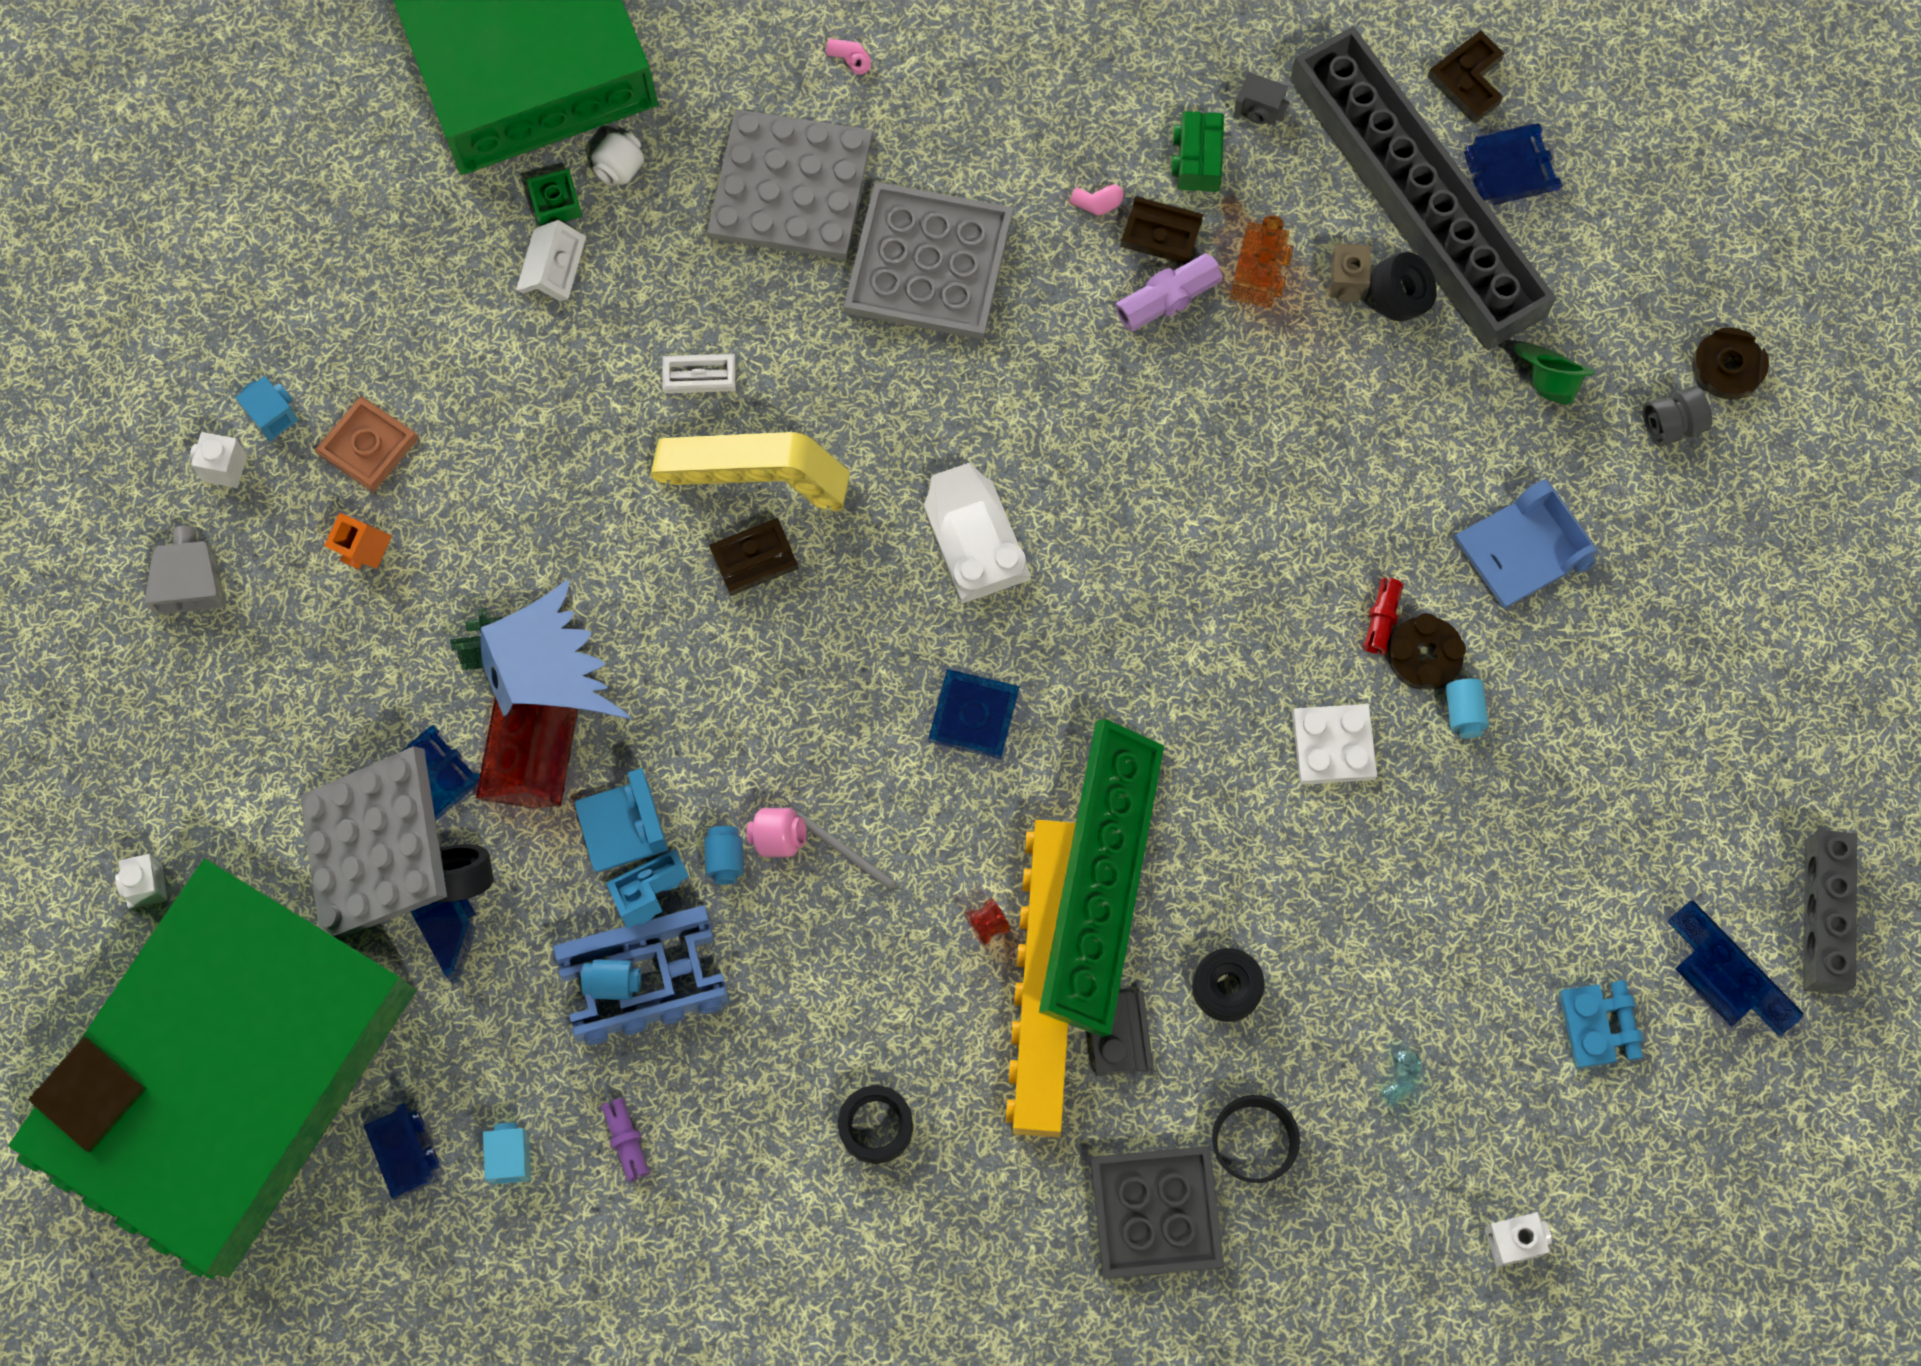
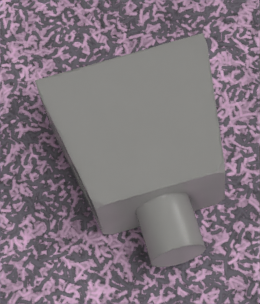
(184, 576)

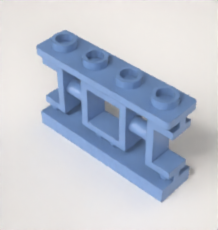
(635, 947)

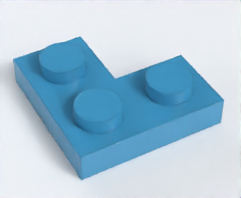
(636, 889)

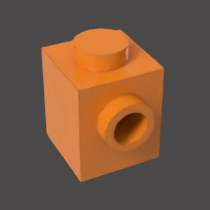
(357, 542)

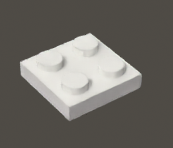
(1334, 744)

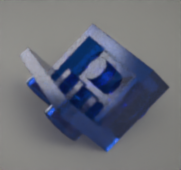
(402, 1151)

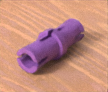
(625, 1139)

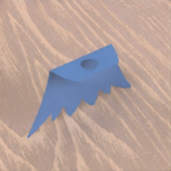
(539, 660)

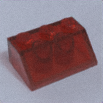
(527, 755)

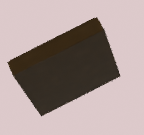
(87, 1094)

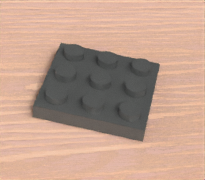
(1156, 1212)

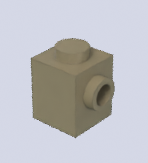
(1350, 272)

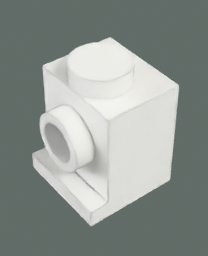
(141, 881)

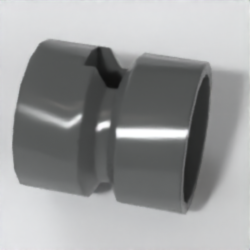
(1683, 413)

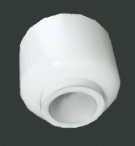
(617, 158)

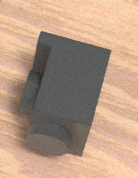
(1262, 100)

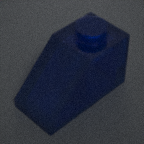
(448, 933)

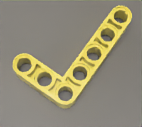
(754, 458)

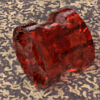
(987, 922)

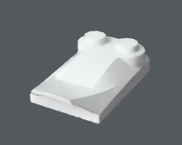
(974, 533)

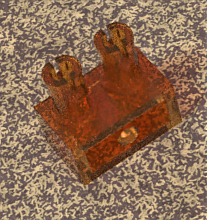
(1260, 263)

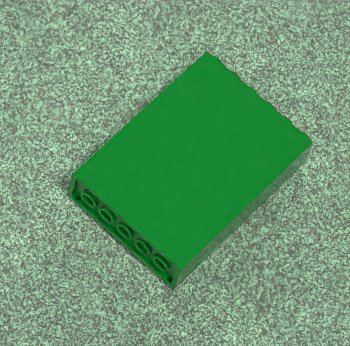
(525, 71)
(246, 1053)

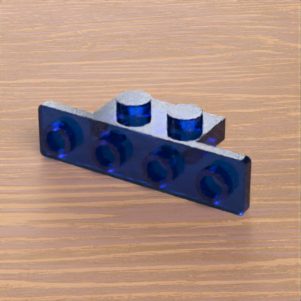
(1728, 975)

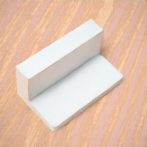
(552, 260)

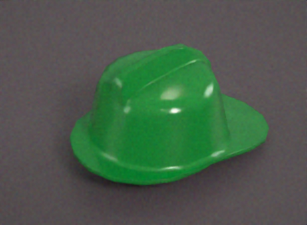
(1553, 374)

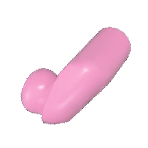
(852, 52)
(1099, 202)

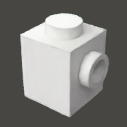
(218, 459)
(1518, 1239)

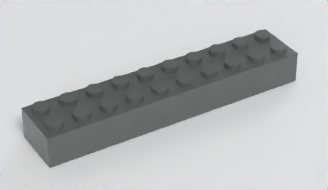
(1422, 188)

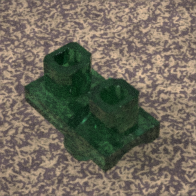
(470, 647)

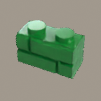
(1200, 151)

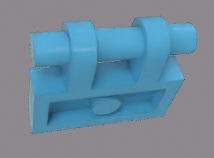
(1589, 1027)

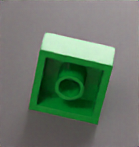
(554, 197)

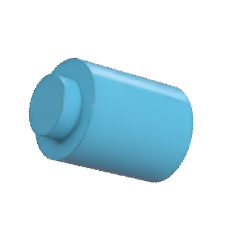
(1467, 707)

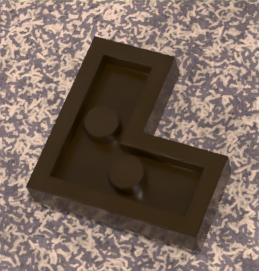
(1462, 76)

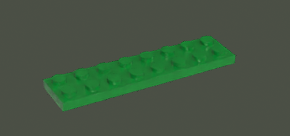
(1102, 879)

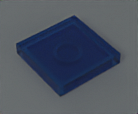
(974, 714)

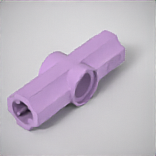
(1168, 292)

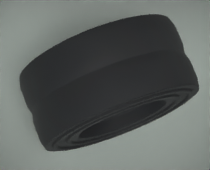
(1388, 290)
(1228, 962)

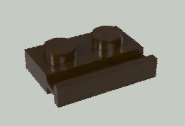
(1161, 230)
(753, 556)

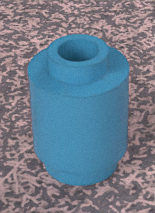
(723, 855)
(610, 979)

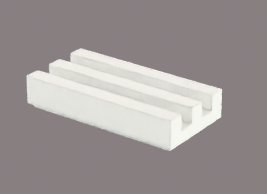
(702, 385)

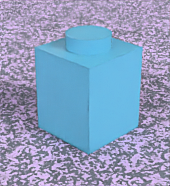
(506, 1154)

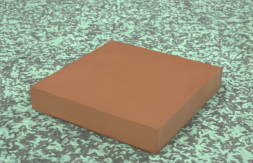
(366, 444)

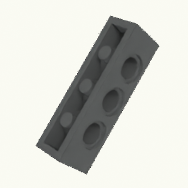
(1830, 912)

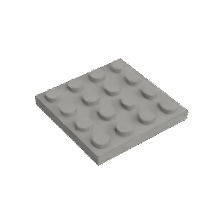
(790, 184)
(928, 260)
(373, 844)

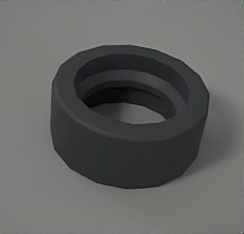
(465, 871)
(857, 1100)

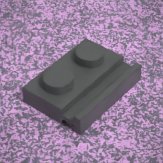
(1129, 1043)

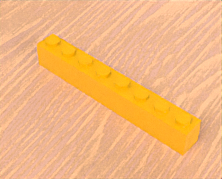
(1040, 1038)

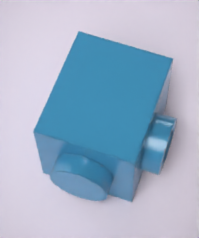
(267, 407)

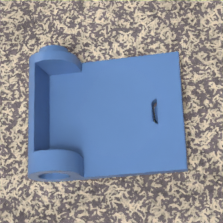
(1527, 545)

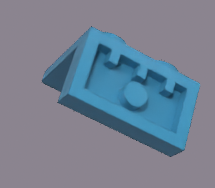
(621, 824)

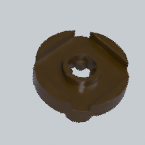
(1726, 383)
(1426, 673)

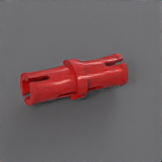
(1383, 616)

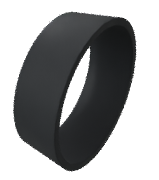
(1277, 1109)

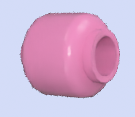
(777, 832)

